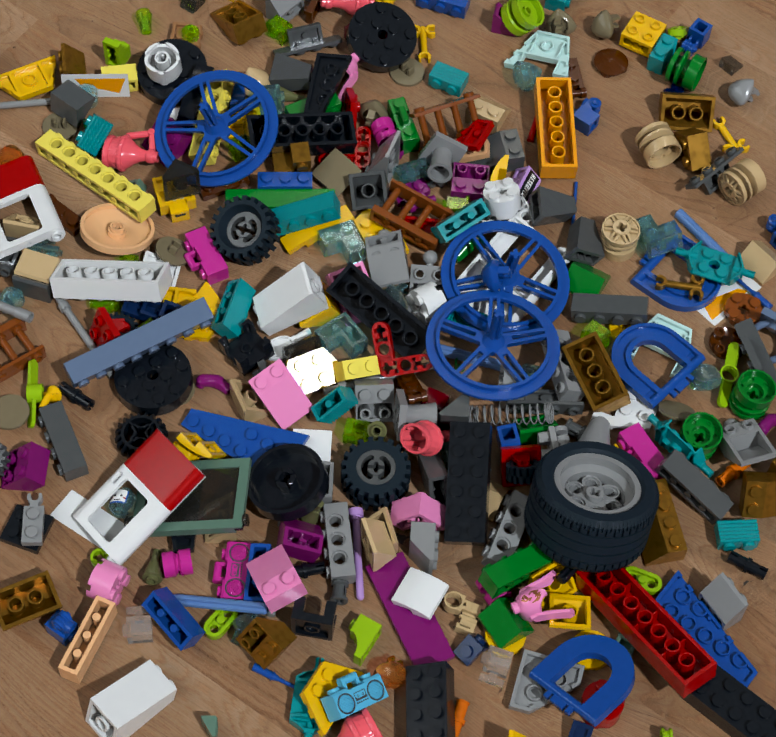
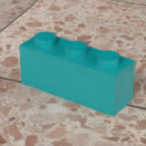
(460, 221)
(233, 308)

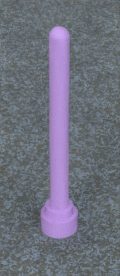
(355, 516)

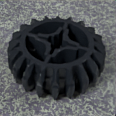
(141, 428)

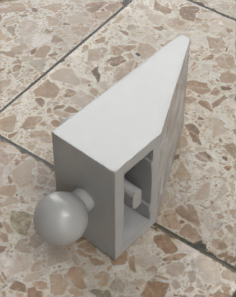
(387, 258)
(430, 258)
(745, 442)

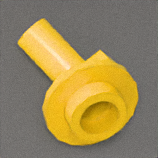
(51, 395)

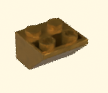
(72, 60)
(266, 640)

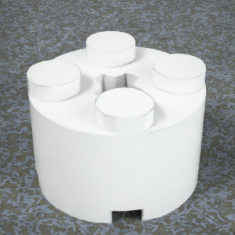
(163, 63)
(502, 198)
(425, 301)

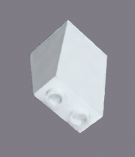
(290, 300)
(130, 701)

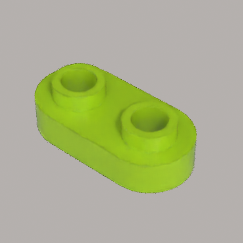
(678, 31)
(644, 578)
(219, 621)

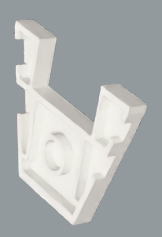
(630, 415)

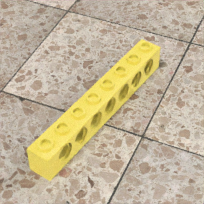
(96, 175)

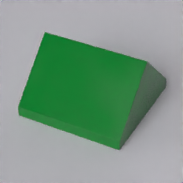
(586, 279)
(529, 432)
(503, 624)

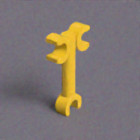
(424, 33)
(731, 142)

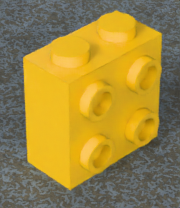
(642, 34)

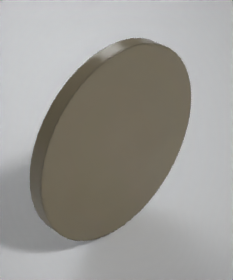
(408, 74)
(59, 125)
(171, 250)
(675, 410)
(13, 411)

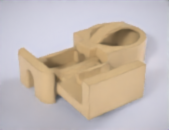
(469, 612)

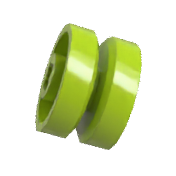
(522, 16)

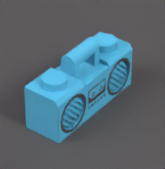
(343, 701)

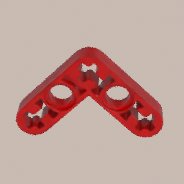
(355, 158)
(390, 357)

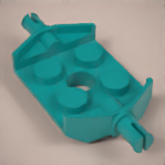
(729, 266)
(671, 440)
(299, 713)

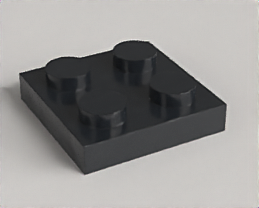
(13, 530)

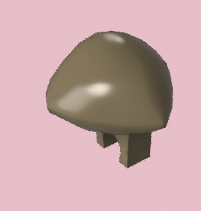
(560, 23)
(603, 24)
(371, 111)

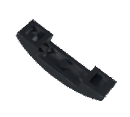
(190, 102)

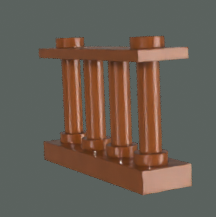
(420, 112)
(409, 231)
(9, 330)

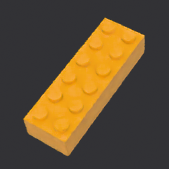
(555, 127)

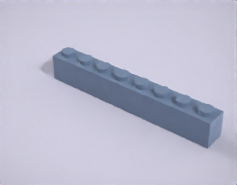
(138, 342)

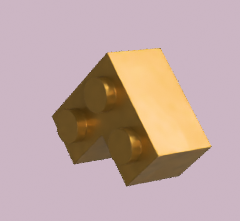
(694, 148)
(294, 161)

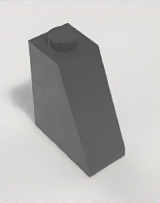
(290, 73)
(550, 206)
(584, 242)
(433, 477)

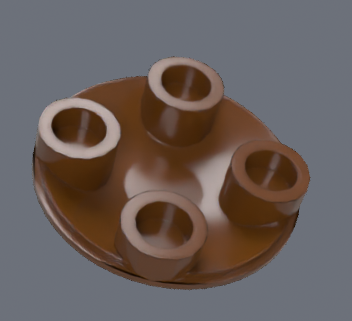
(610, 62)
(720, 340)

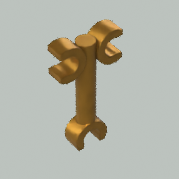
(694, 286)

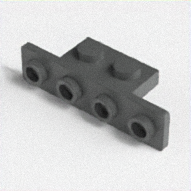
(307, 38)
(710, 174)
(754, 348)
(546, 396)

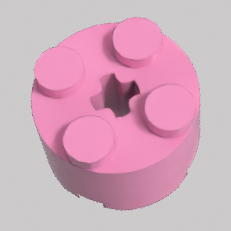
(108, 581)

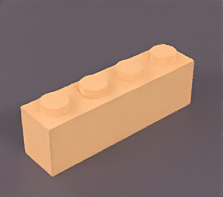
(87, 639)

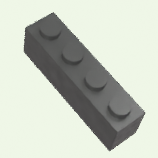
(609, 309)
(63, 440)
(694, 486)

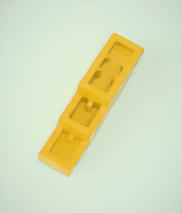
(308, 236)

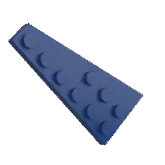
(237, 436)
(699, 622)

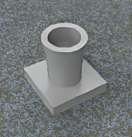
(441, 154)
(409, 413)

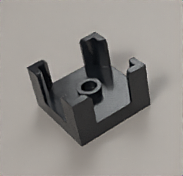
(247, 348)
(313, 624)

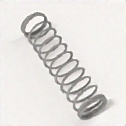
(548, 412)

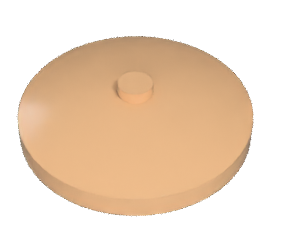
(114, 231)

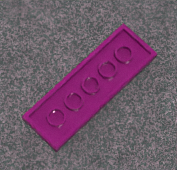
(419, 636)

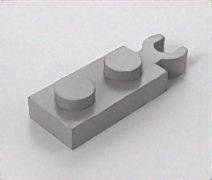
(33, 522)

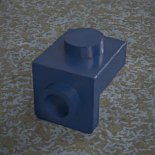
(471, 648)
(580, 729)

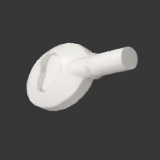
(281, 341)

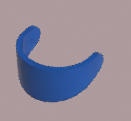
(237, 96)

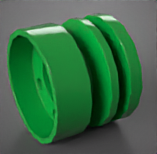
(683, 68)
(752, 394)
(704, 429)

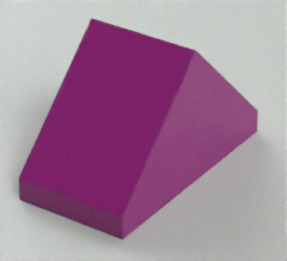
(497, 23)

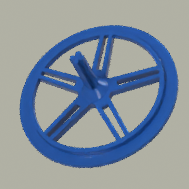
(216, 126)
(474, 318)
(492, 343)

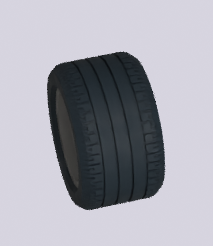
(591, 506)

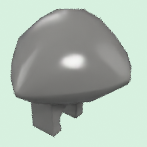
(741, 91)

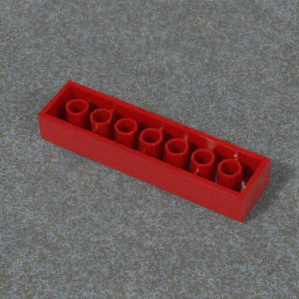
(649, 629)

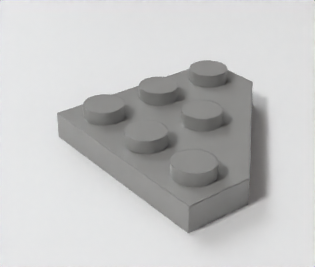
(528, 694)

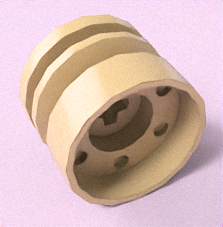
(658, 144)
(742, 181)
(619, 237)

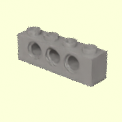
(564, 379)
(516, 503)
(338, 514)

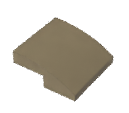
(334, 171)

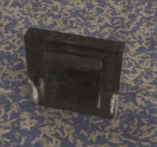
(191, 5)
(730, 64)

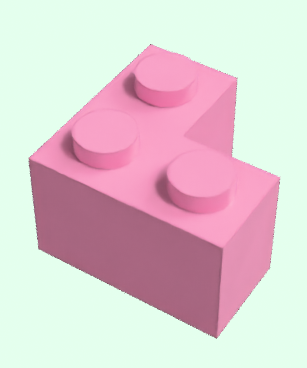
(417, 509)

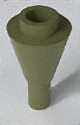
(289, 96)
(377, 429)
(313, 516)
(153, 572)

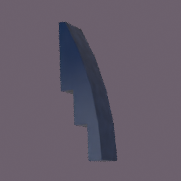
(144, 310)

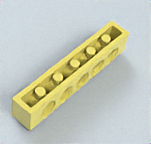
(222, 95)

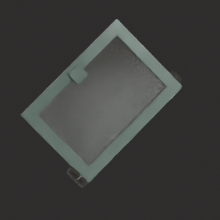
(213, 506)

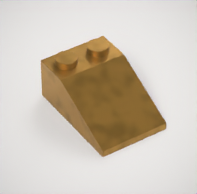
(240, 21)
(758, 495)

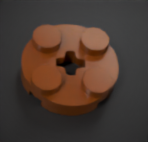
(745, 301)

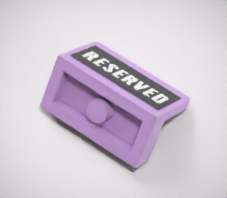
(526, 180)

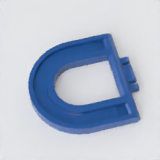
(671, 297)
(669, 342)
(579, 649)

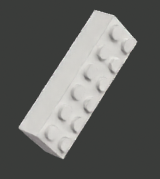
(111, 280)

